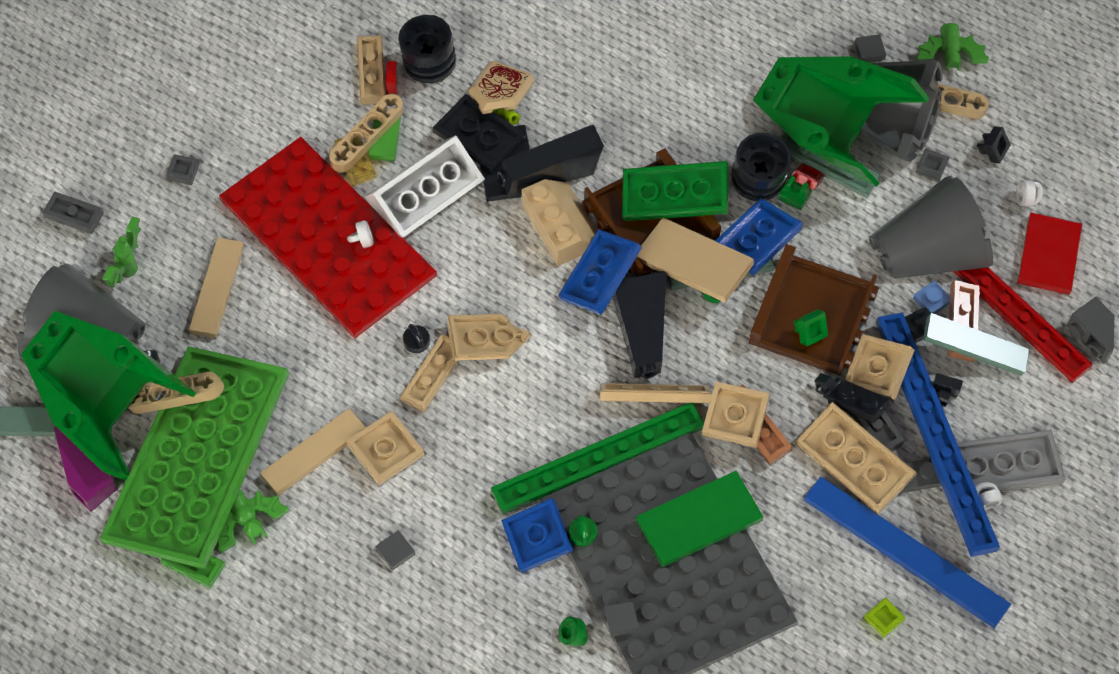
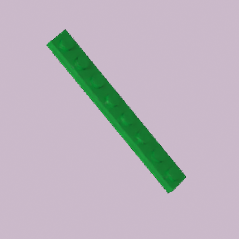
(595, 458)

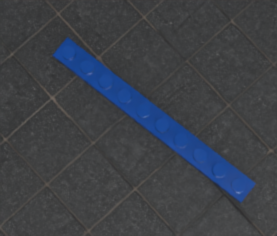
(941, 443)

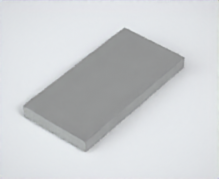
(1014, 461)

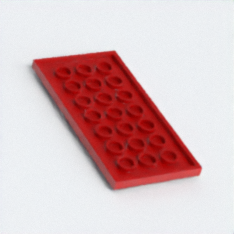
(304, 220)

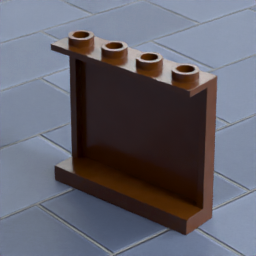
(607, 209)
(802, 288)

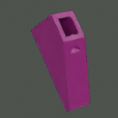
(84, 478)

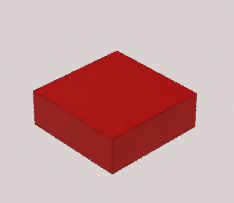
(391, 77)
(809, 175)

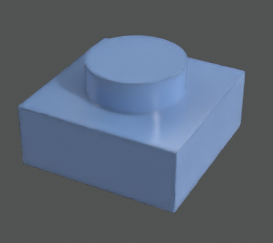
(932, 298)

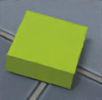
(884, 617)

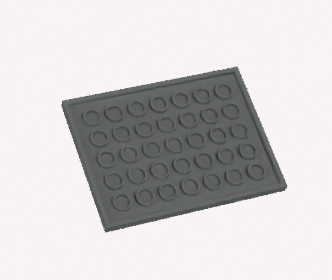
(691, 608)

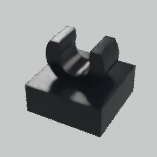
(995, 144)
(917, 322)
(946, 387)

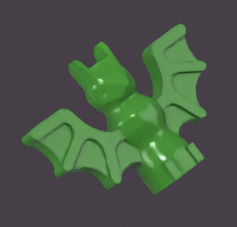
(951, 45)
(123, 255)
(244, 513)

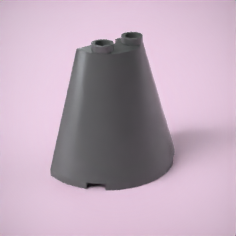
(906, 126)
(935, 234)
(74, 294)

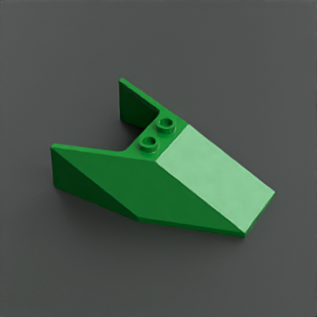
(829, 100)
(89, 381)

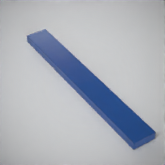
(907, 552)

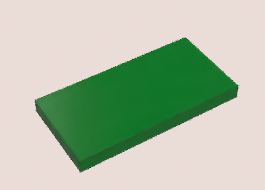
(675, 191)
(699, 518)

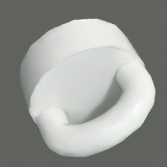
(1027, 194)
(363, 235)
(990, 498)

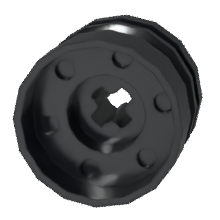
(427, 48)
(765, 155)

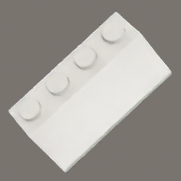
(425, 186)

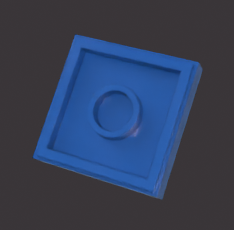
(537, 535)

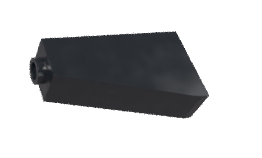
(557, 160)
(641, 318)

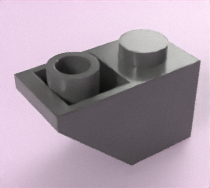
(1095, 328)

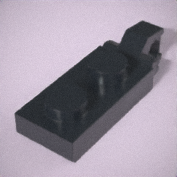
(852, 397)

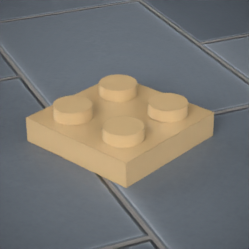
(880, 365)
(735, 414)
(385, 448)

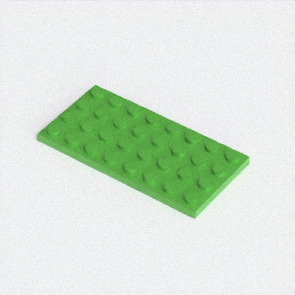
(195, 462)

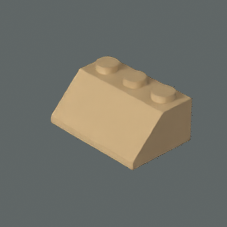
(558, 219)

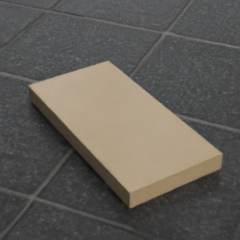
(694, 260)
(855, 458)

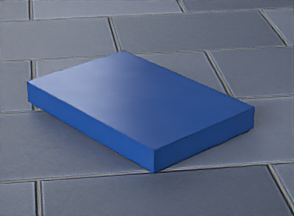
(761, 233)
(599, 272)

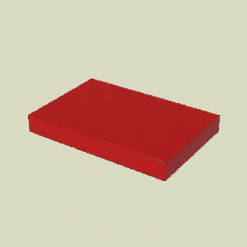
(1049, 253)

